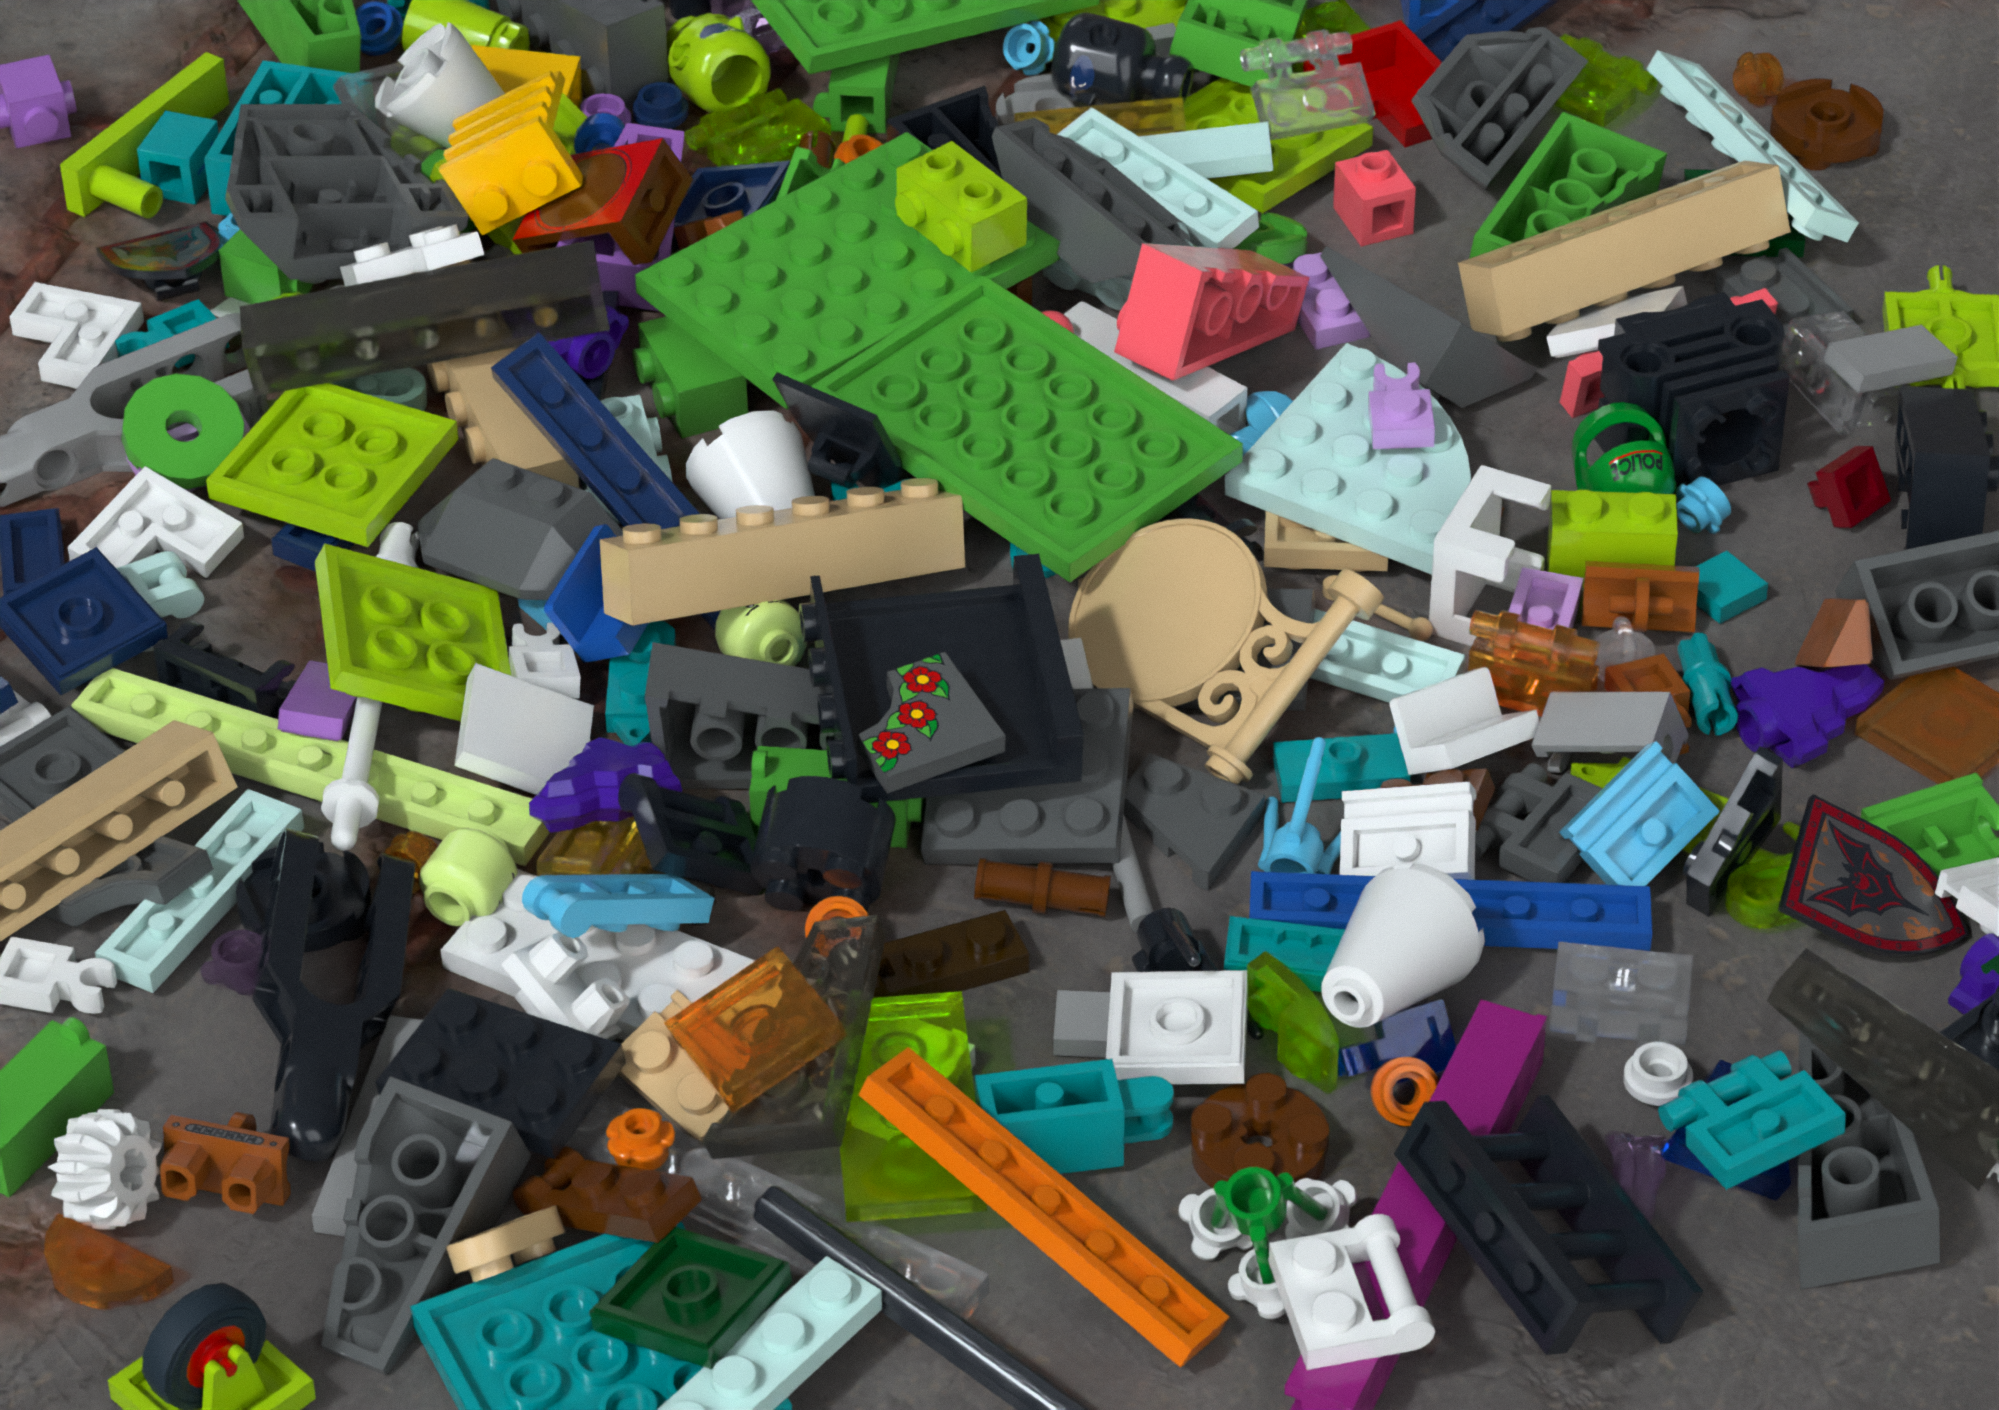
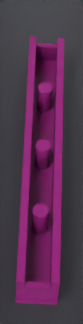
(1486, 1091)

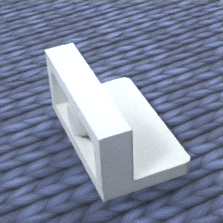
(1456, 723)

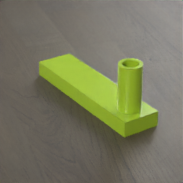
(110, 164)

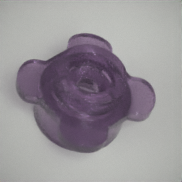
(234, 961)

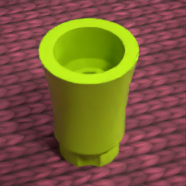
(475, 23)

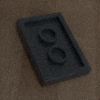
(509, 1066)

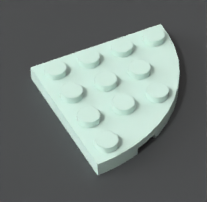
(1325, 475)

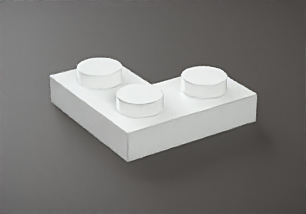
(429, 251)
(77, 325)
(161, 517)

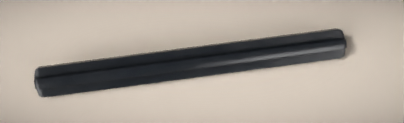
(913, 1307)

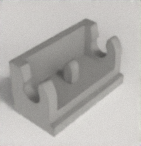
(1607, 725)

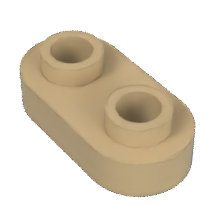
(490, 1250)

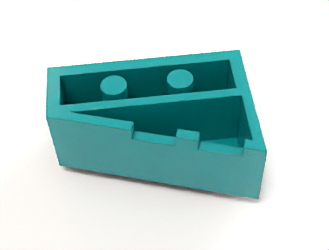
(270, 85)

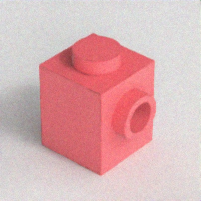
(1374, 197)

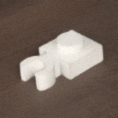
(544, 661)
(43, 973)

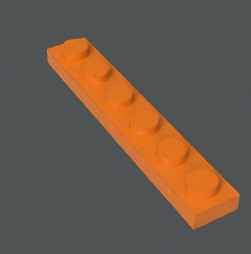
(1044, 1206)

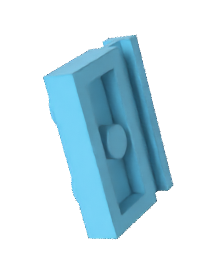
(1640, 820)

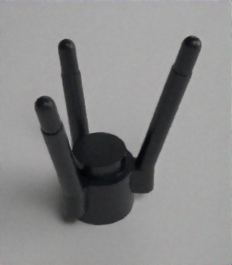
(1172, 947)

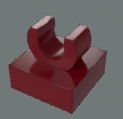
(1850, 487)

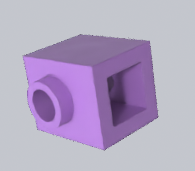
(34, 101)

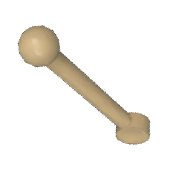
(1418, 628)

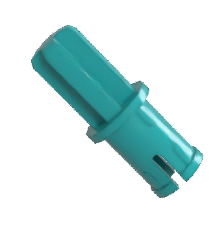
(1708, 684)

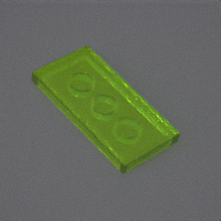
(880, 1166)

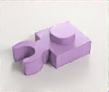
(1400, 411)

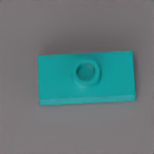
(1345, 766)
(1300, 947)

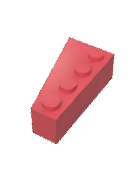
(1204, 306)

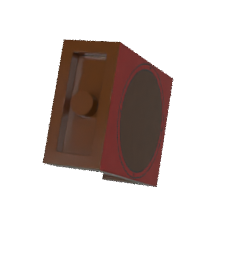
(623, 192)

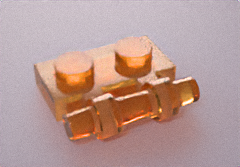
(1531, 659)

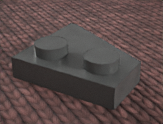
(1192, 814)

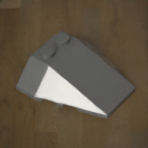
(326, 183)

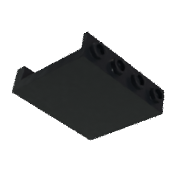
(998, 641)

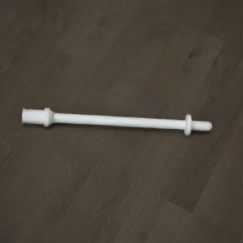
(351, 800)

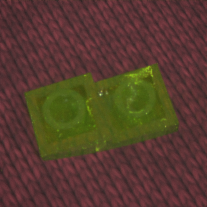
(1305, 1032)

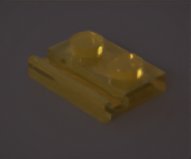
(596, 850)

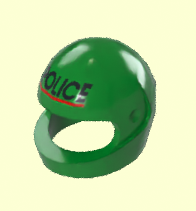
(1628, 467)

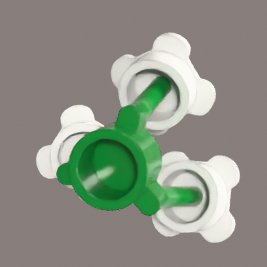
(1249, 1209)

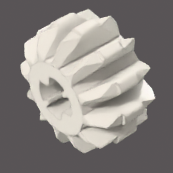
(106, 1169)

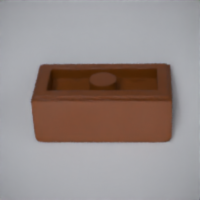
(1838, 635)

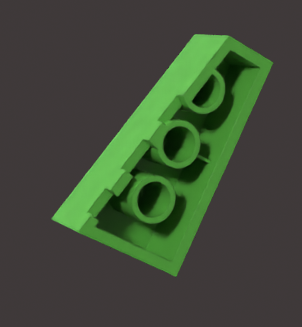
(309, 32)
(1568, 178)

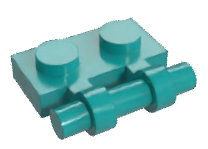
(1760, 1130)

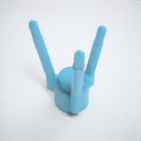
(1298, 843)

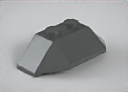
(1494, 96)
(1083, 201)
(510, 530)

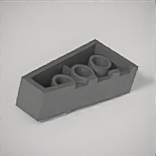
(617, 40)
(718, 708)
(1863, 1192)

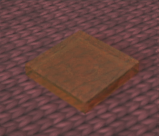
(1937, 724)
(755, 1029)

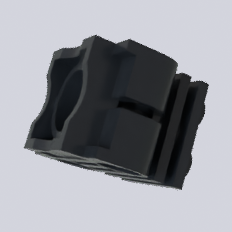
(1708, 383)

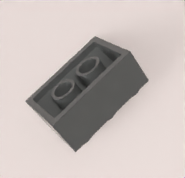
(1930, 604)

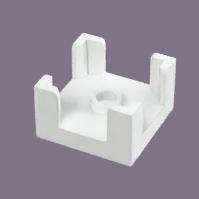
(1474, 554)

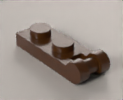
(609, 1197)

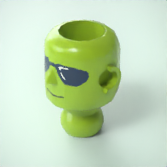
(716, 61)

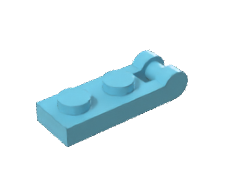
(615, 901)

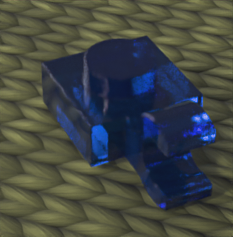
(1414, 1032)

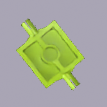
(1958, 320)

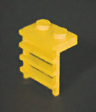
(509, 155)

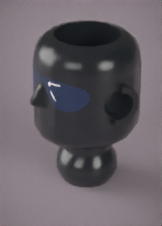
(1114, 63)

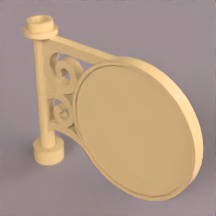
(1181, 616)

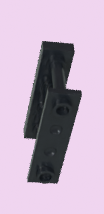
(1513, 1247)

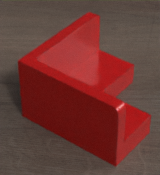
(1394, 70)

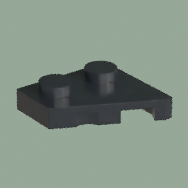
(1738, 832)

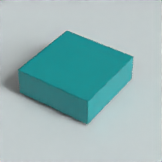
(1728, 587)

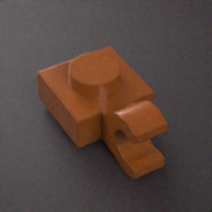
(1651, 675)

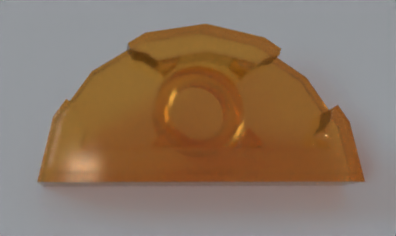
(98, 1268)

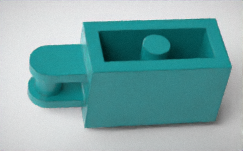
(1077, 1111)

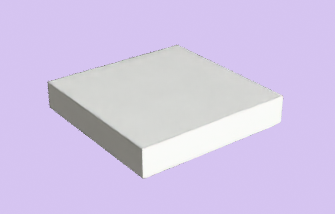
(1598, 322)
(519, 729)
(1179, 1026)

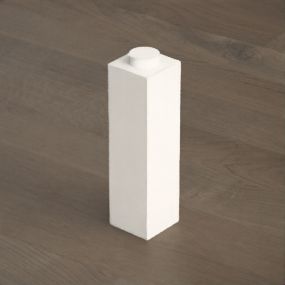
(1203, 391)

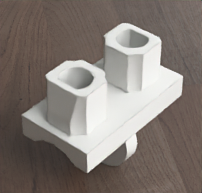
(556, 992)

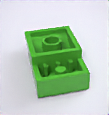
(1217, 30)

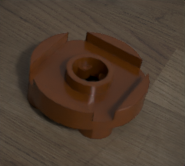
(1826, 123)
(1264, 1109)

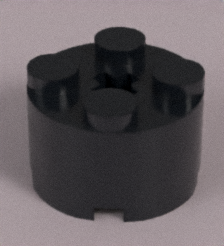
(821, 844)

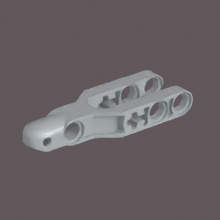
(85, 430)

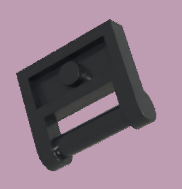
(692, 834)

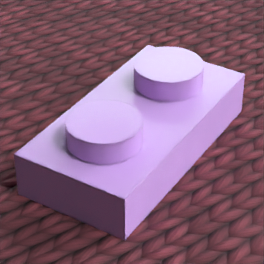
(1325, 310)
(1547, 598)

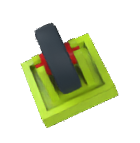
(212, 1357)

